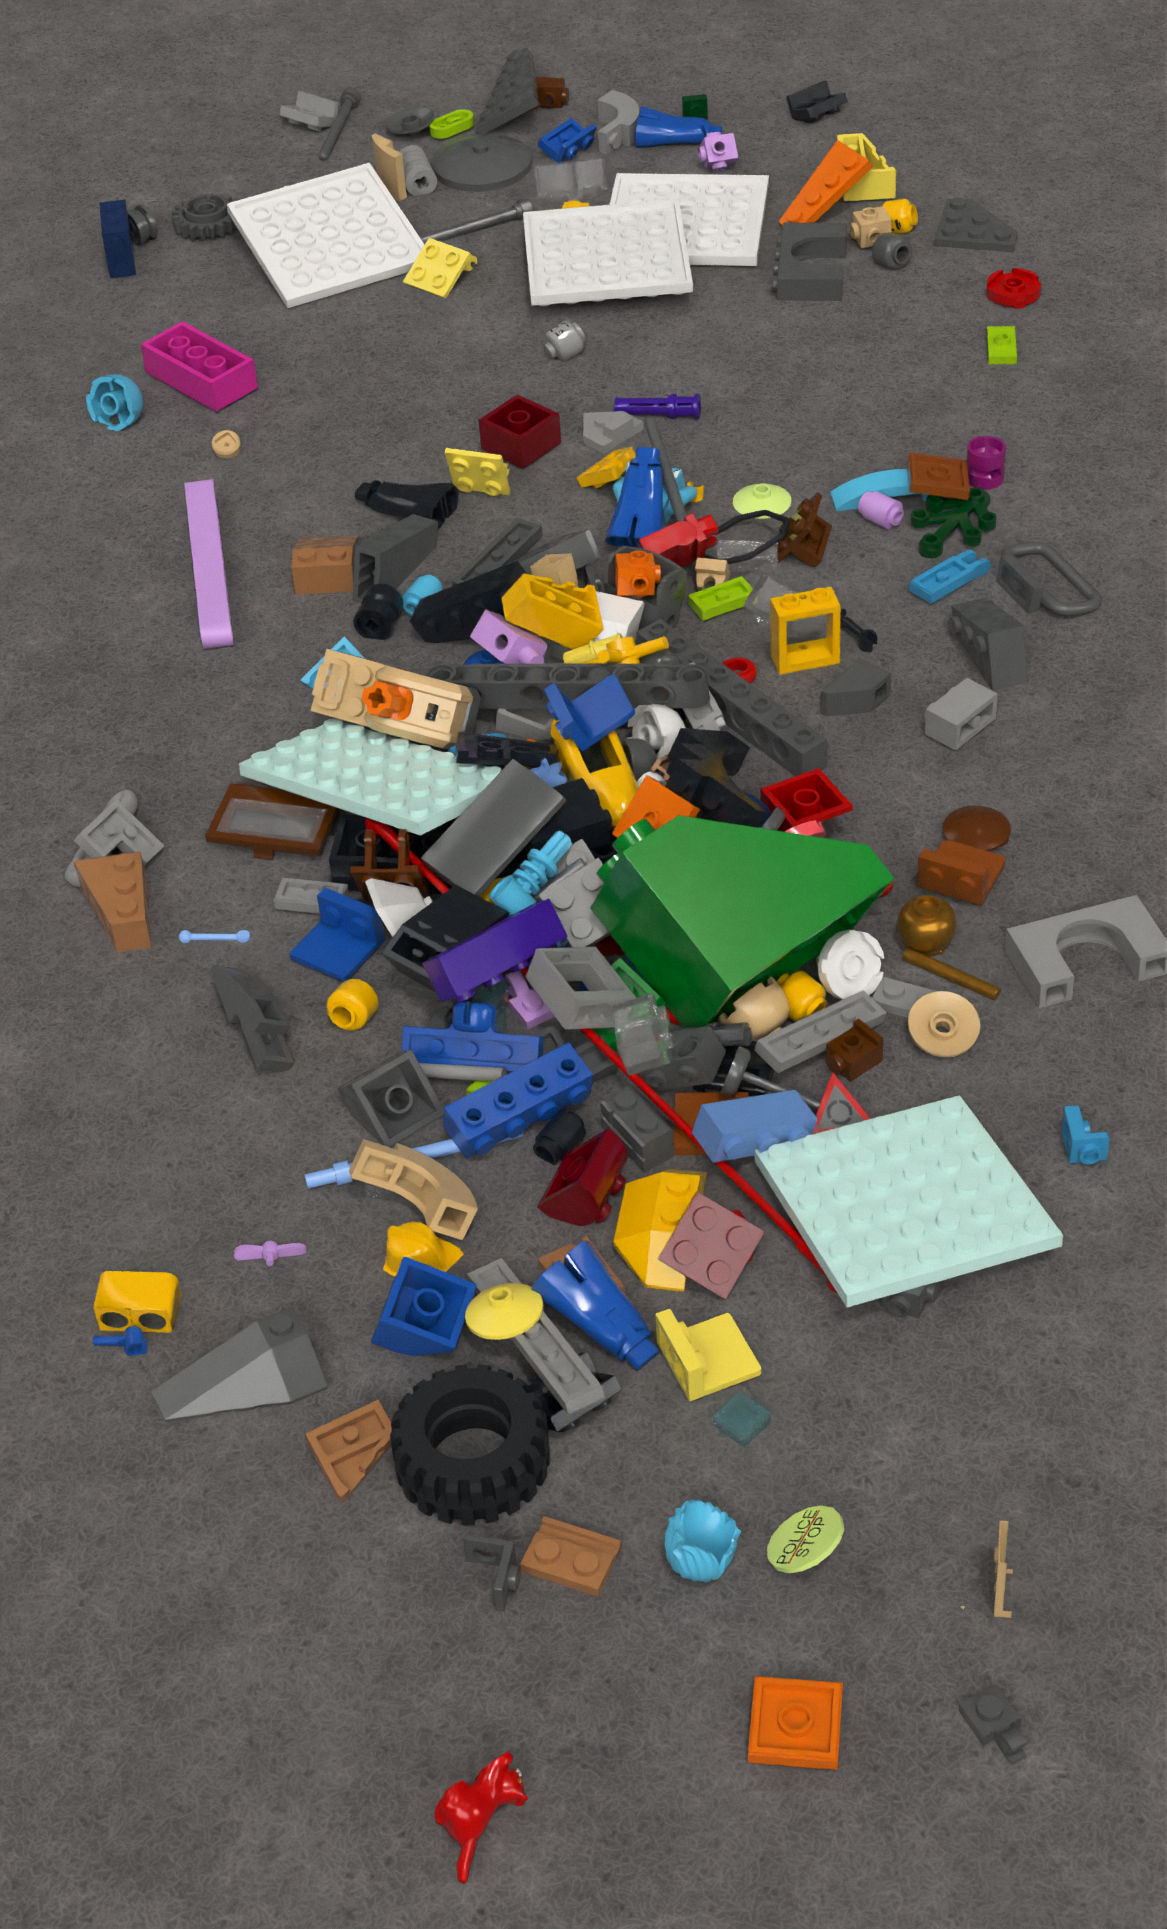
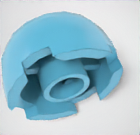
(112, 396)

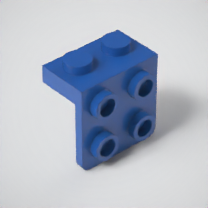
(592, 713)

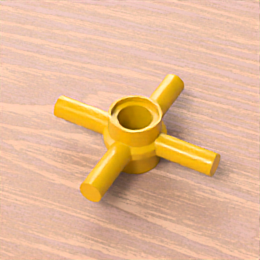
(626, 652)

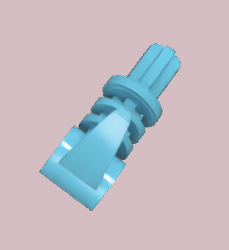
(514, 891)

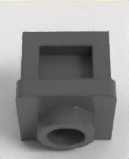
(911, 1301)

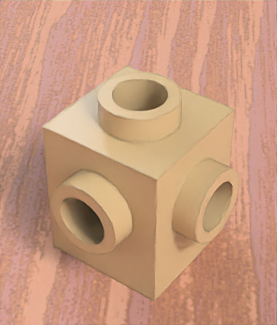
(869, 225)

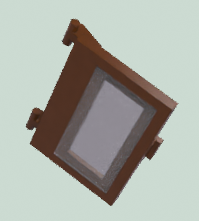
(271, 821)

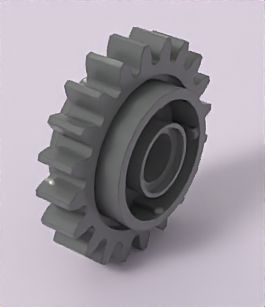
(203, 216)

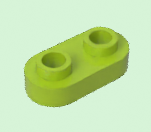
(451, 124)

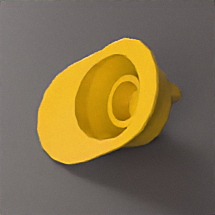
(420, 1244)

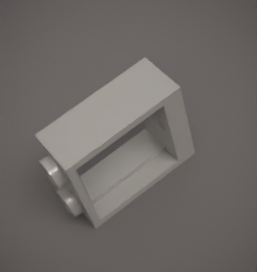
(577, 1009)

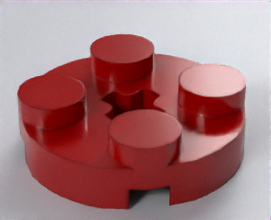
(1014, 288)

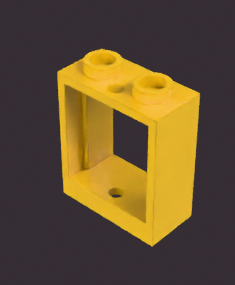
(809, 653)

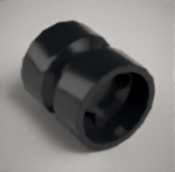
(378, 612)

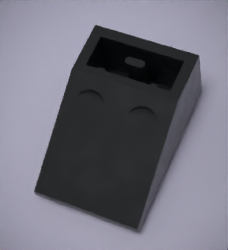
(438, 928)

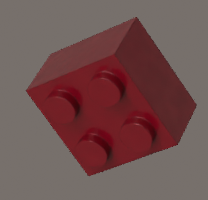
(520, 431)

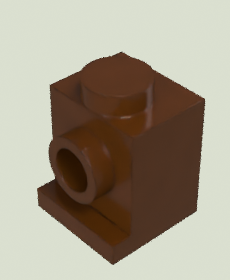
(551, 92)
(854, 1051)

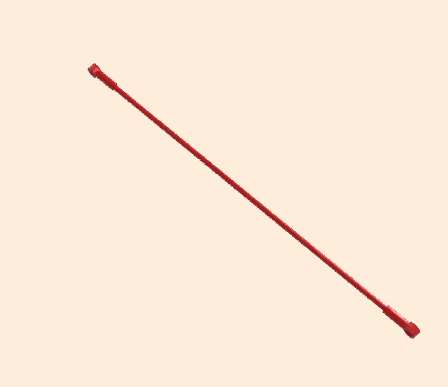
(391, 838)

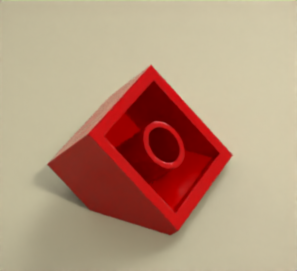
(805, 799)

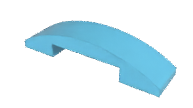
(888, 482)

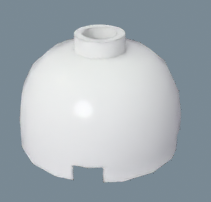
(657, 726)

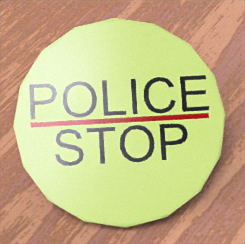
(805, 1539)

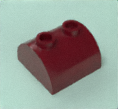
(586, 1180)

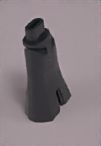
(402, 500)

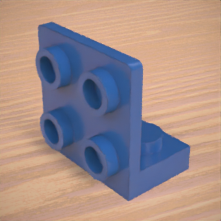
(342, 938)

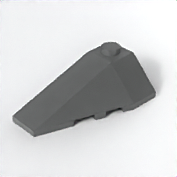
(254, 1368)

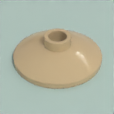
(946, 1011)

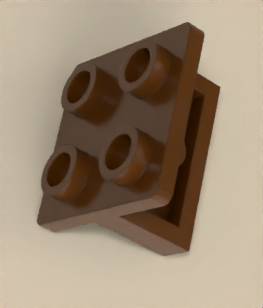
(806, 533)

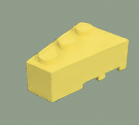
(879, 180)

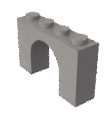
(1118, 924)

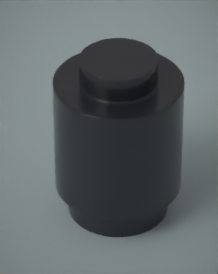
(559, 1136)

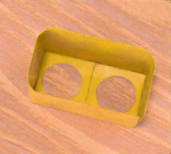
(140, 1292)

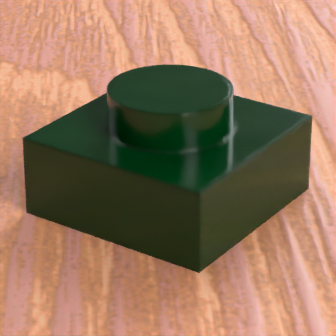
(695, 106)

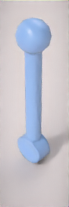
(186, 936)

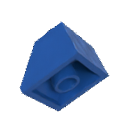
(423, 1310)

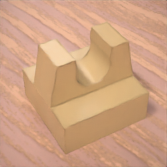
(711, 570)

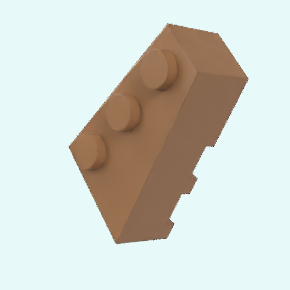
(118, 897)

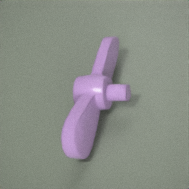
(269, 1251)

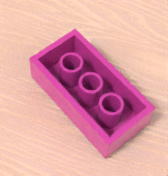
(199, 366)

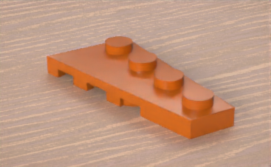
(828, 183)

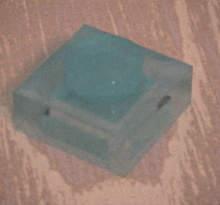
(742, 1419)

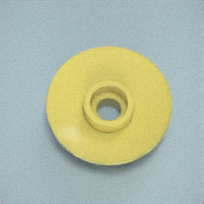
(504, 1311)

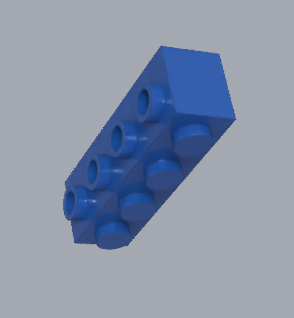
(517, 1101)

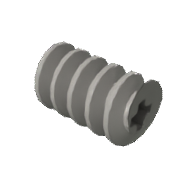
(418, 172)

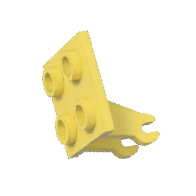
(438, 267)
(478, 472)

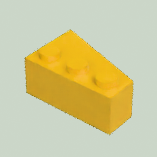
(554, 610)

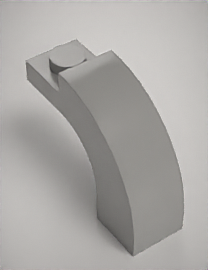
(621, 115)

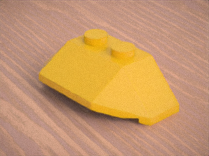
(647, 1220)

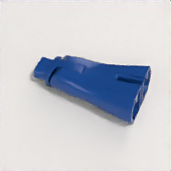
(660, 129)
(640, 501)
(594, 1302)

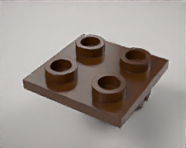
(405, 874)

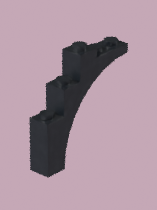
(702, 771)

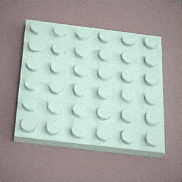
(906, 1200)

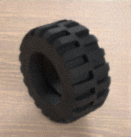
(478, 1485)

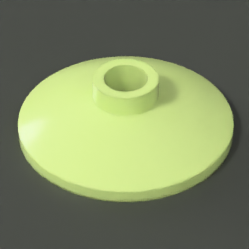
(762, 497)

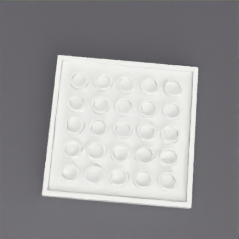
(717, 211)
(327, 234)
(606, 252)

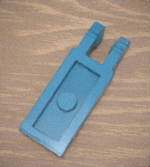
(948, 576)

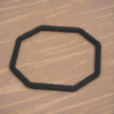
(786, 520)

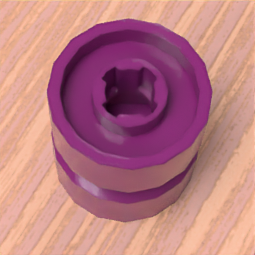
(986, 462)

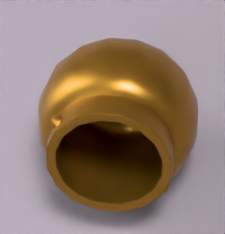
(927, 924)

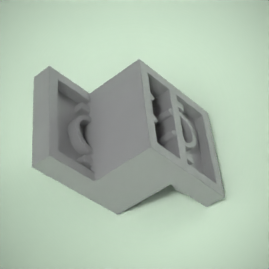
(575, 895)

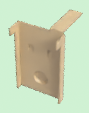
(1000, 1570)

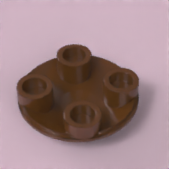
(977, 827)

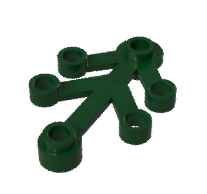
(932, 544)

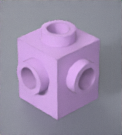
(718, 151)

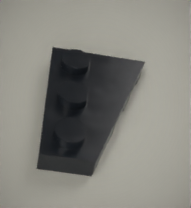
(500, 751)

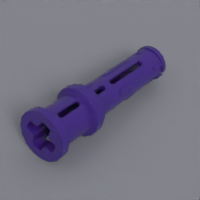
(671, 406)

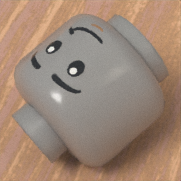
(564, 341)

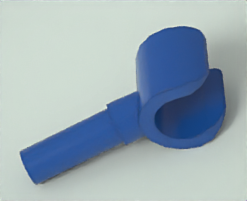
(132, 1340)

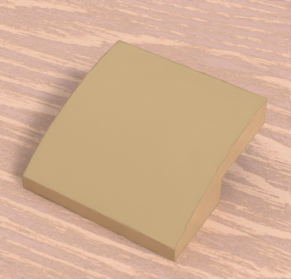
(389, 166)

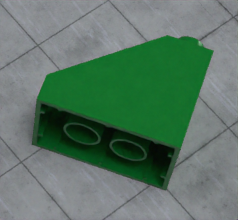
(729, 906)

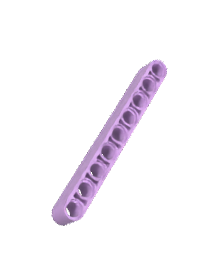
(208, 565)

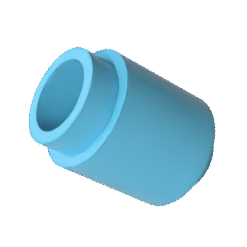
(421, 588)

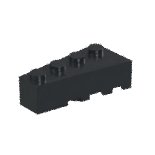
(456, 610)

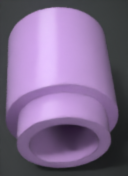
(881, 509)

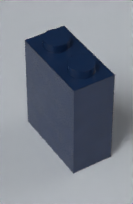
(117, 238)

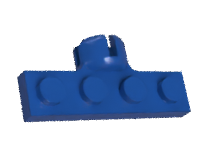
(472, 1041)

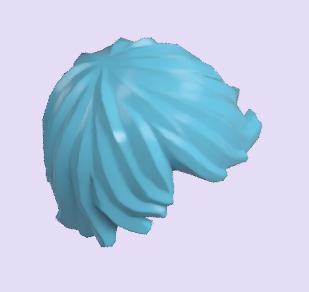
(700, 1541)

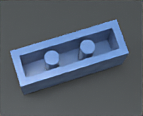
(745, 1124)

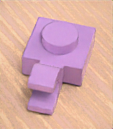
(526, 1003)

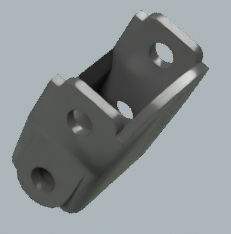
(668, 593)

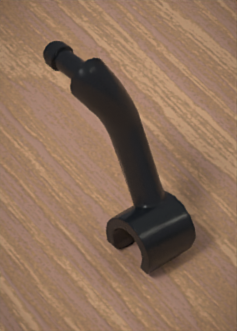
(866, 637)

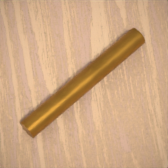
(951, 974)

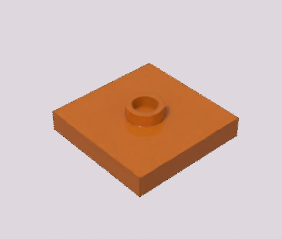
(656, 804)
(795, 1723)

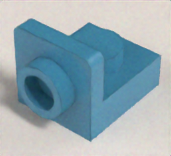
(1079, 1141)

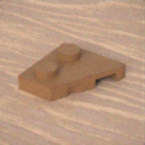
(351, 1447)

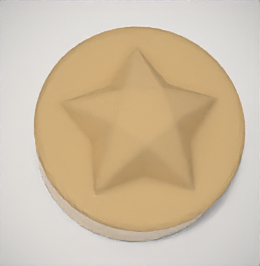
(226, 444)

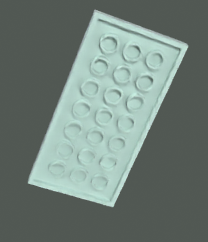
(372, 775)

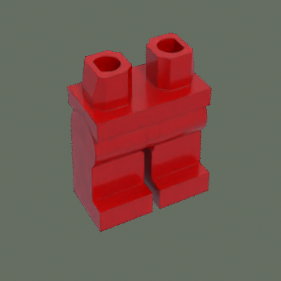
(683, 539)

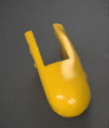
(613, 784)

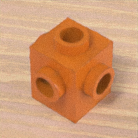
(636, 574)

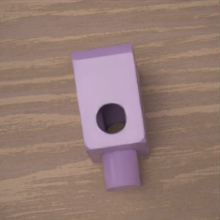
(522, 644)

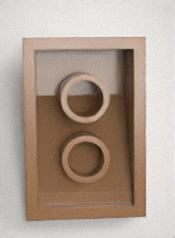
(324, 564)

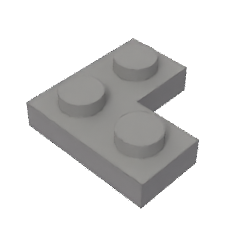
(120, 829)

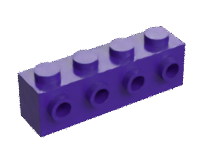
(494, 951)

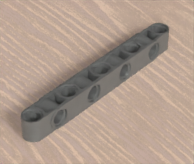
(524, 684)

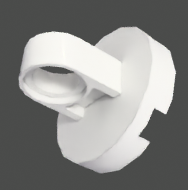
(850, 964)

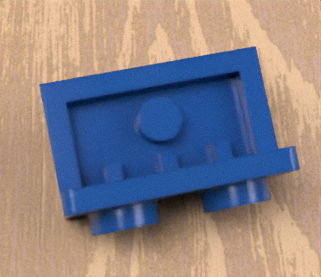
(567, 140)

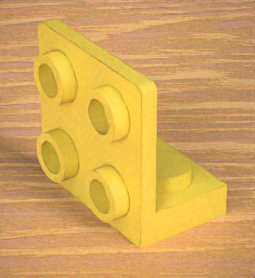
(705, 1354)

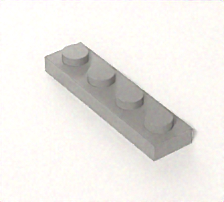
(811, 1034)

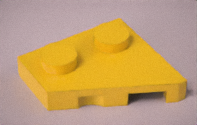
(607, 469)

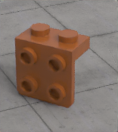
(959, 871)

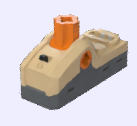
(394, 700)

